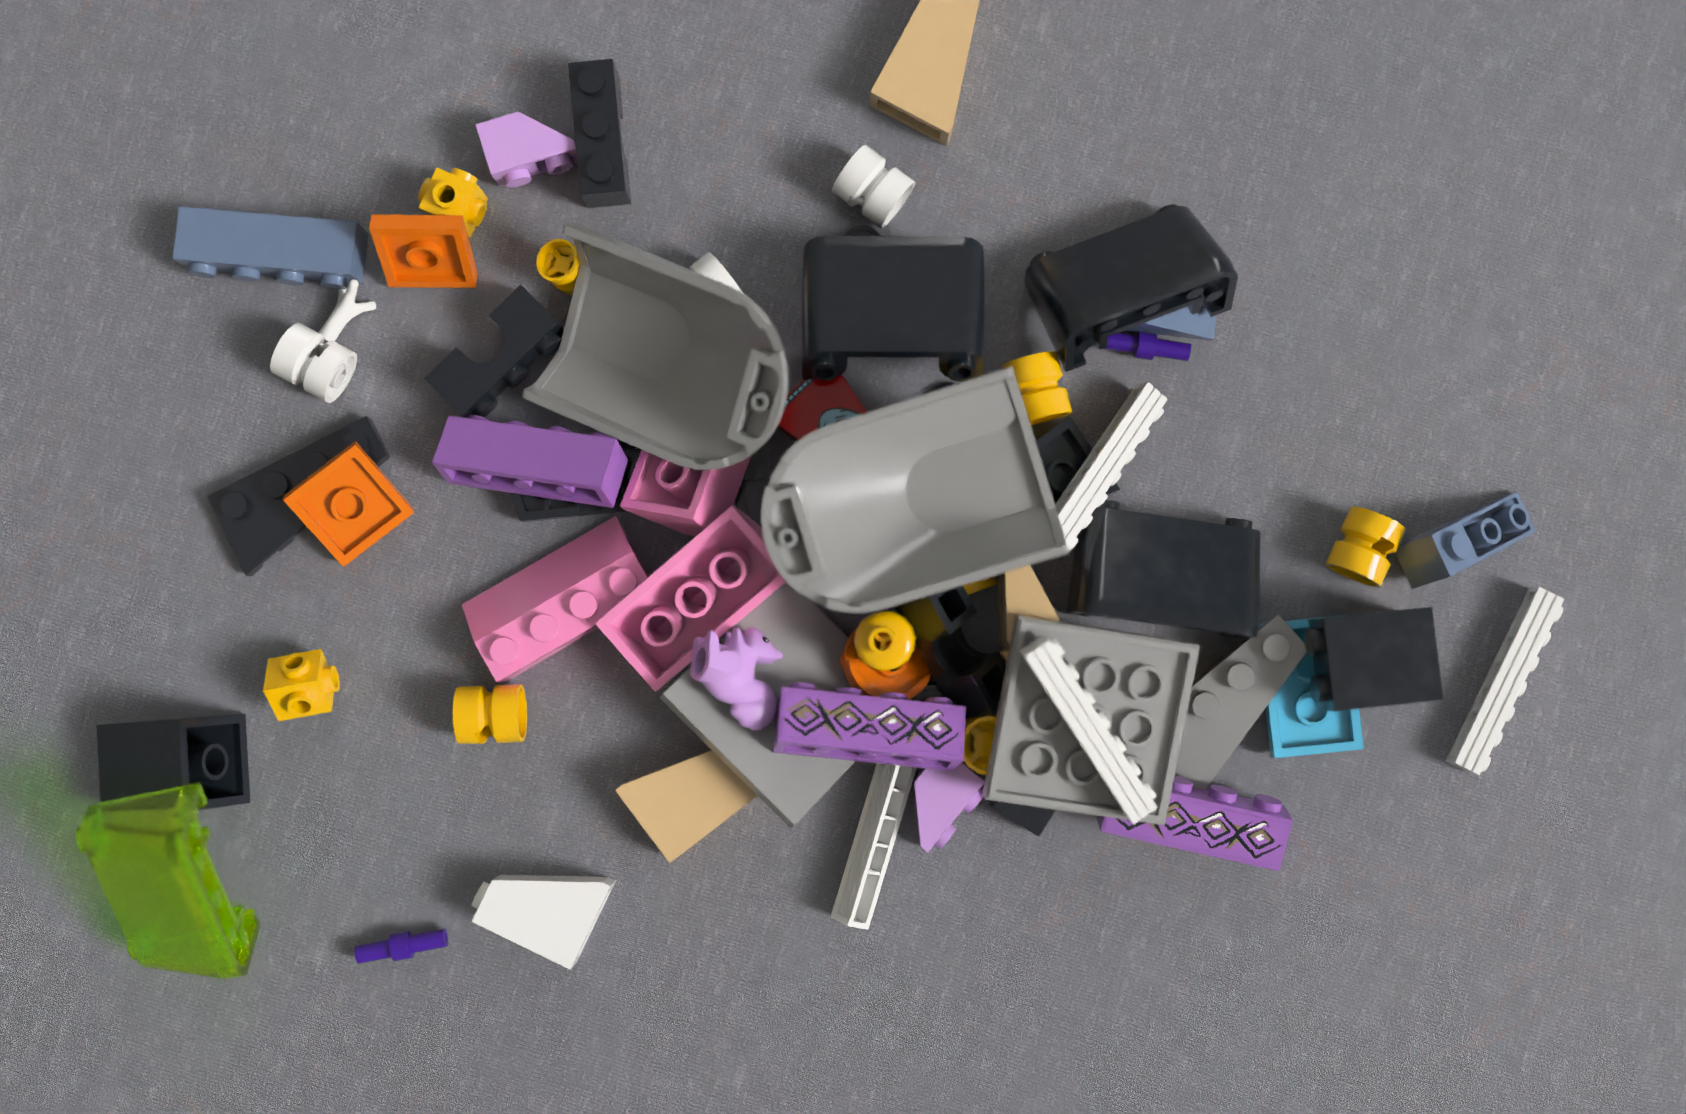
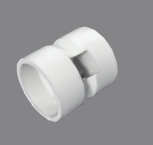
(873, 186)
(307, 359)

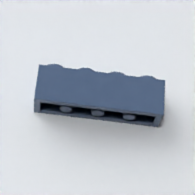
(270, 246)

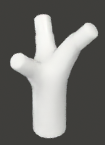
(344, 311)

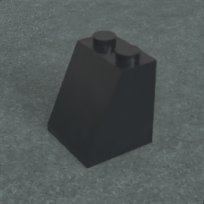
(1374, 659)
(173, 754)

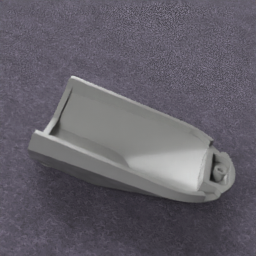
(664, 358)
(912, 499)

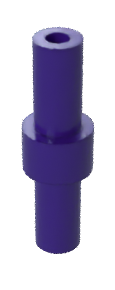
(1147, 346)
(401, 946)

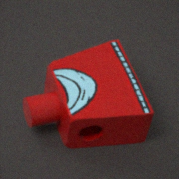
(818, 404)

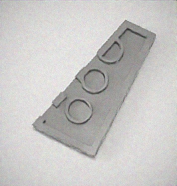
(1233, 696)

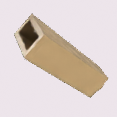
(928, 68)
(685, 801)

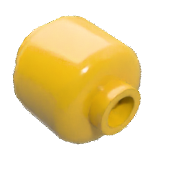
(900, 633)

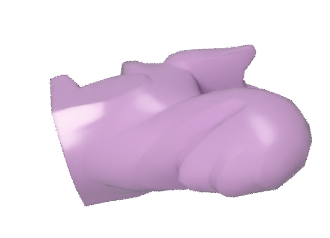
(729, 673)

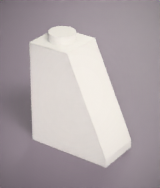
(543, 912)

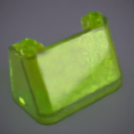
(165, 885)

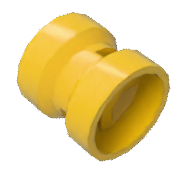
(559, 264)

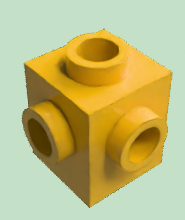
(468, 198)
(300, 684)

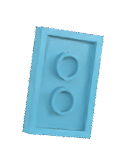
(1295, 720)

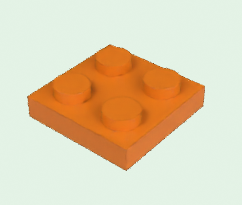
(424, 251)
(348, 504)

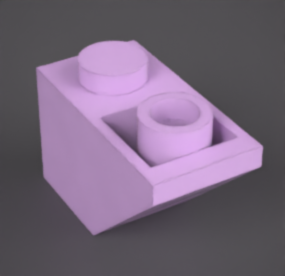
(522, 148)
(940, 799)

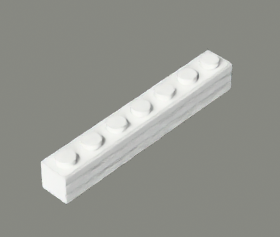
(1107, 458)
(1505, 681)
(1089, 728)
(872, 845)

